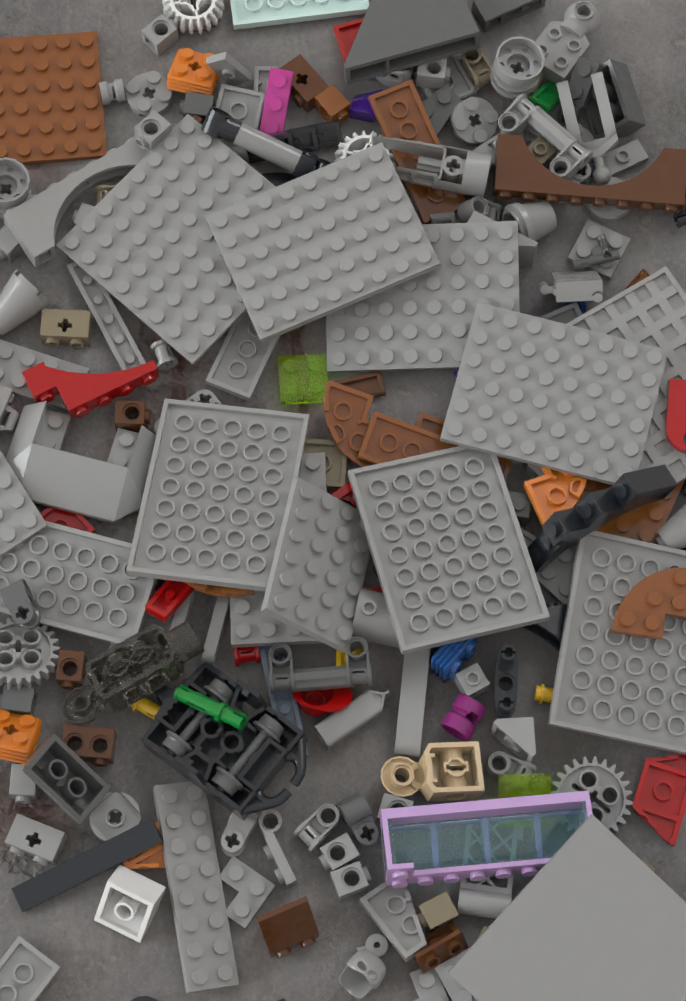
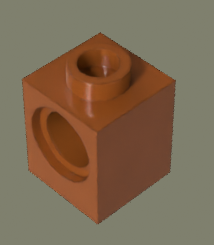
(332, 105)

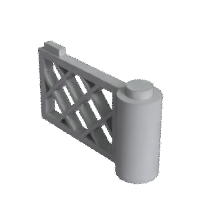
(482, 899)

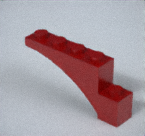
(86, 391)

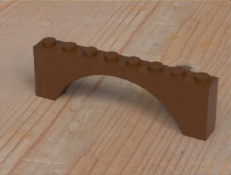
(523, 176)

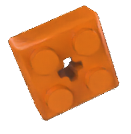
(191, 73)
(18, 736)

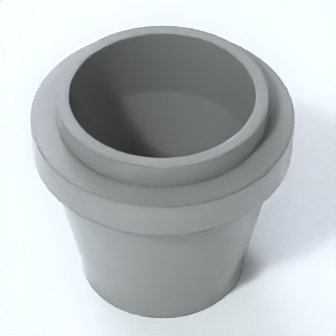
(533, 218)

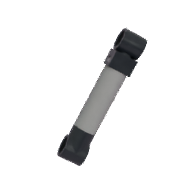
(224, 126)

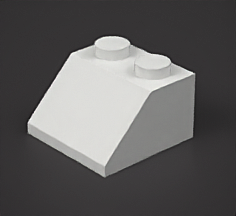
(129, 903)

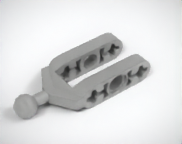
(601, 146)
(216, 626)

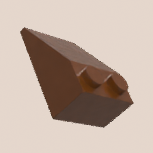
(288, 928)

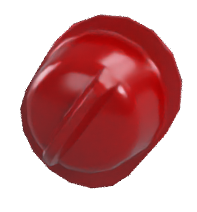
(319, 702)

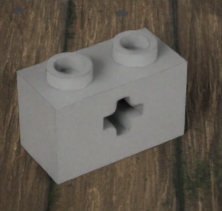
(25, 829)

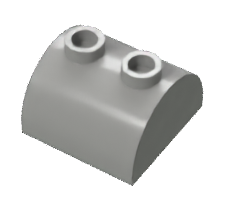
(373, 619)

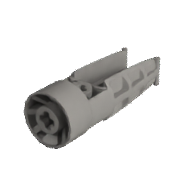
(470, 173)

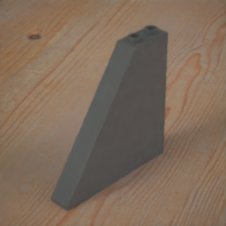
(408, 35)

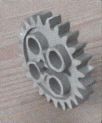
(20, 653)
(604, 779)

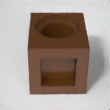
(124, 408)
(71, 658)

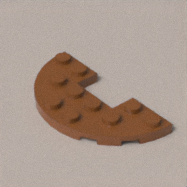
(347, 420)
(648, 603)

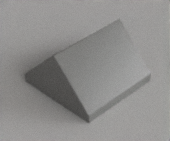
(516, 736)

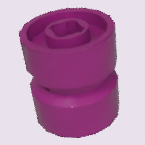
(464, 717)

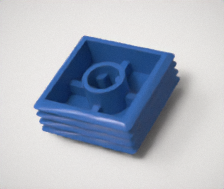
(449, 658)

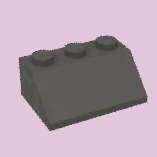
(622, 99)
(65, 778)

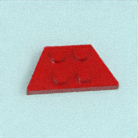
(662, 795)

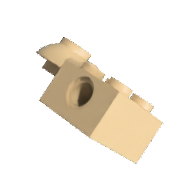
(443, 773)

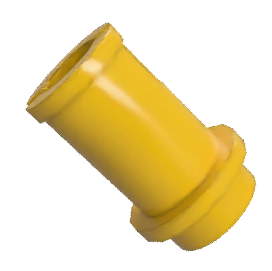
(543, 694)
(146, 707)

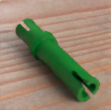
(219, 711)

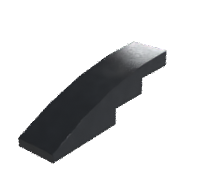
(307, 137)

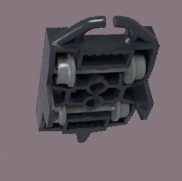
(265, 743)

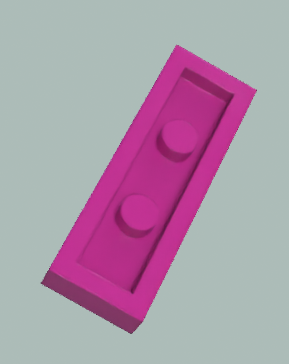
(276, 100)

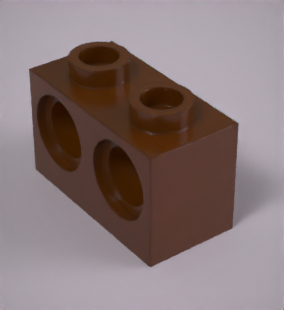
(90, 737)

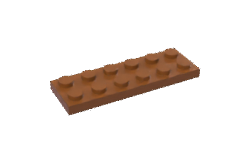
(404, 117)
(394, 439)

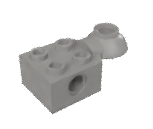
(567, 40)

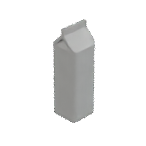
(351, 719)

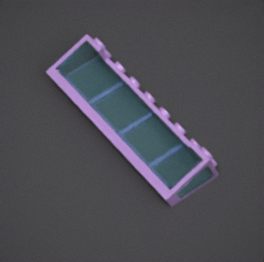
(478, 837)

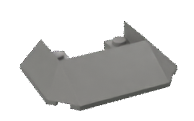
(76, 481)

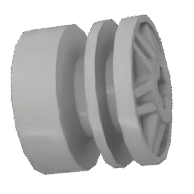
(517, 67)
(13, 184)

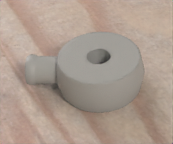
(376, 938)

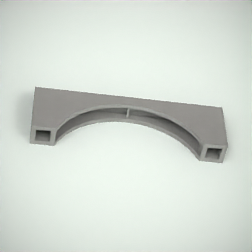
(38, 218)

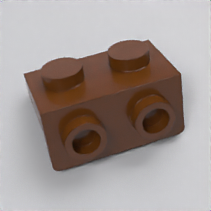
(441, 946)

